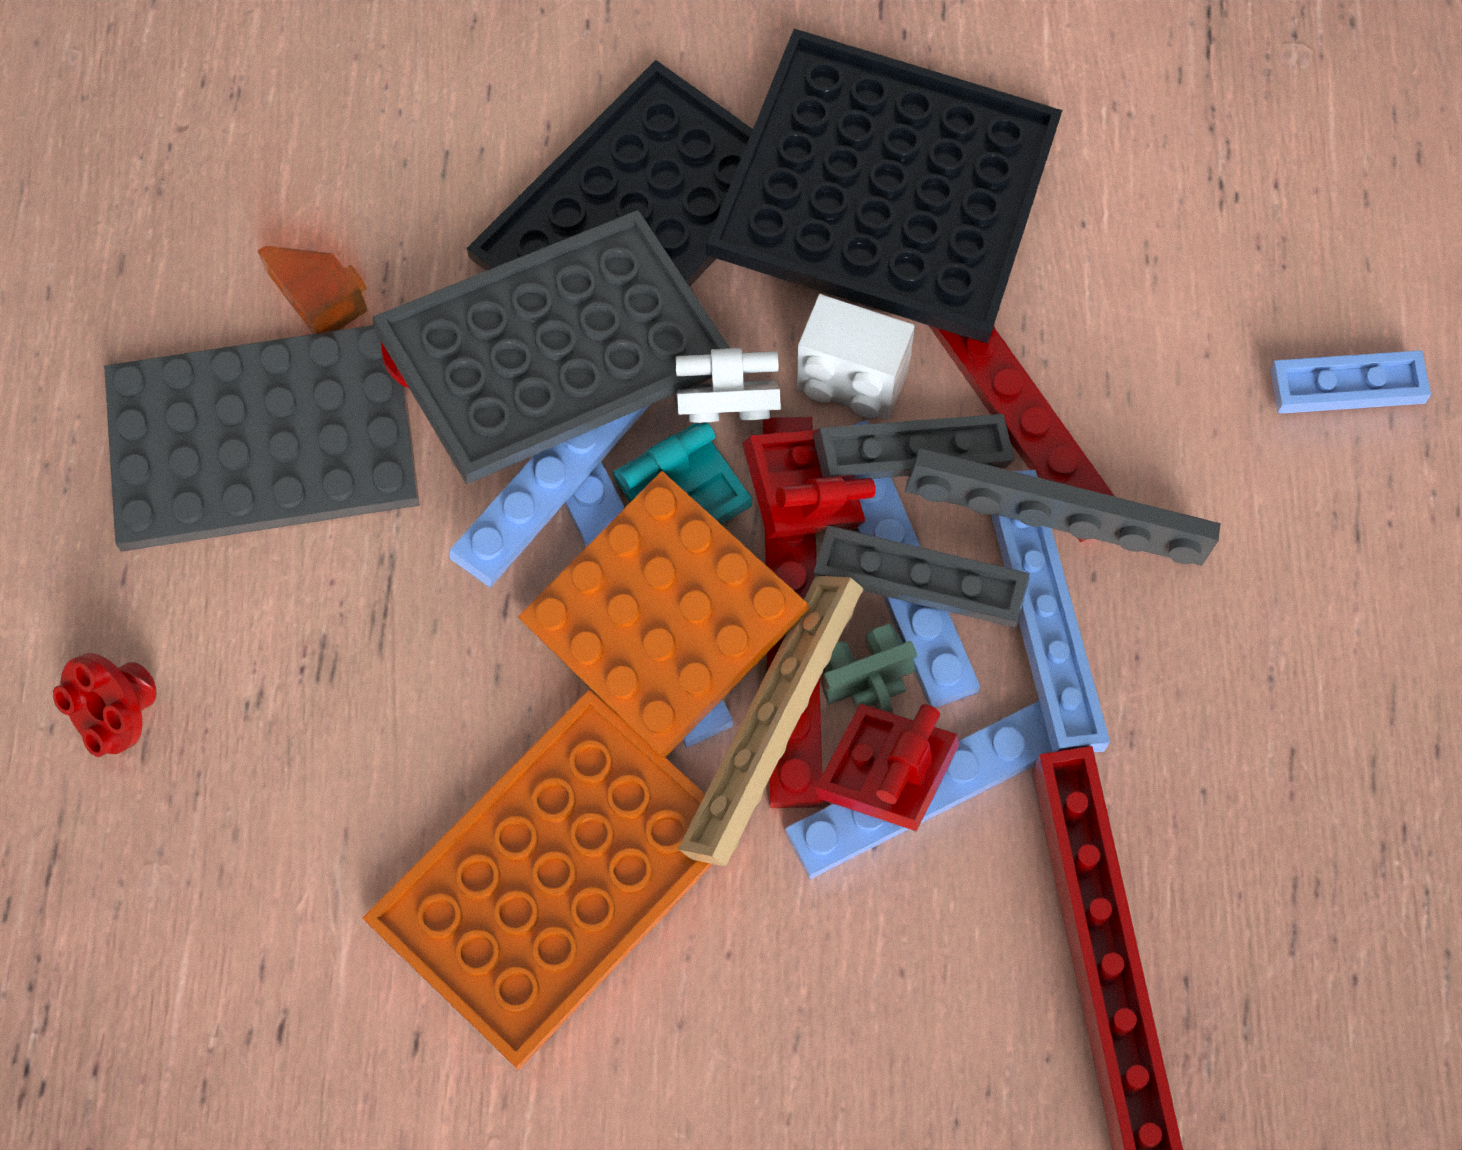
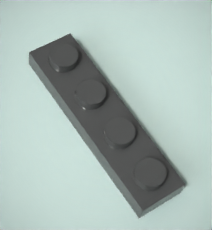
(891, 447)
(924, 576)

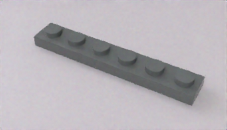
(1062, 507)

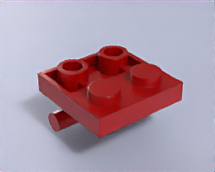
(792, 490)
(889, 765)

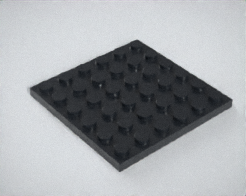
(886, 185)

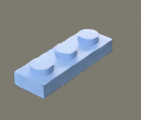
(1350, 382)

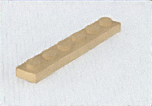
(770, 721)

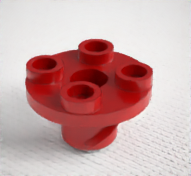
(105, 701)

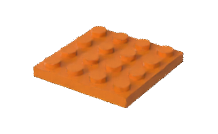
(663, 613)

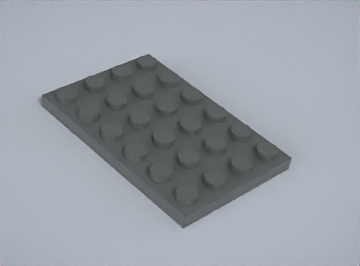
(549, 344)
(256, 438)

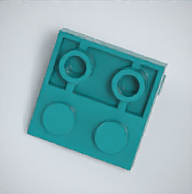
(694, 466)

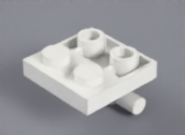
(728, 389)

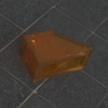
(316, 286)

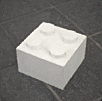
(854, 357)

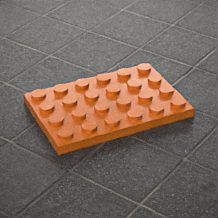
(547, 880)

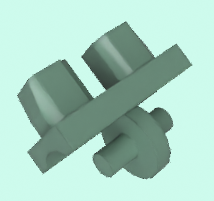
(873, 677)

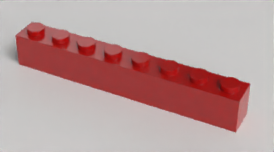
(1105, 953)

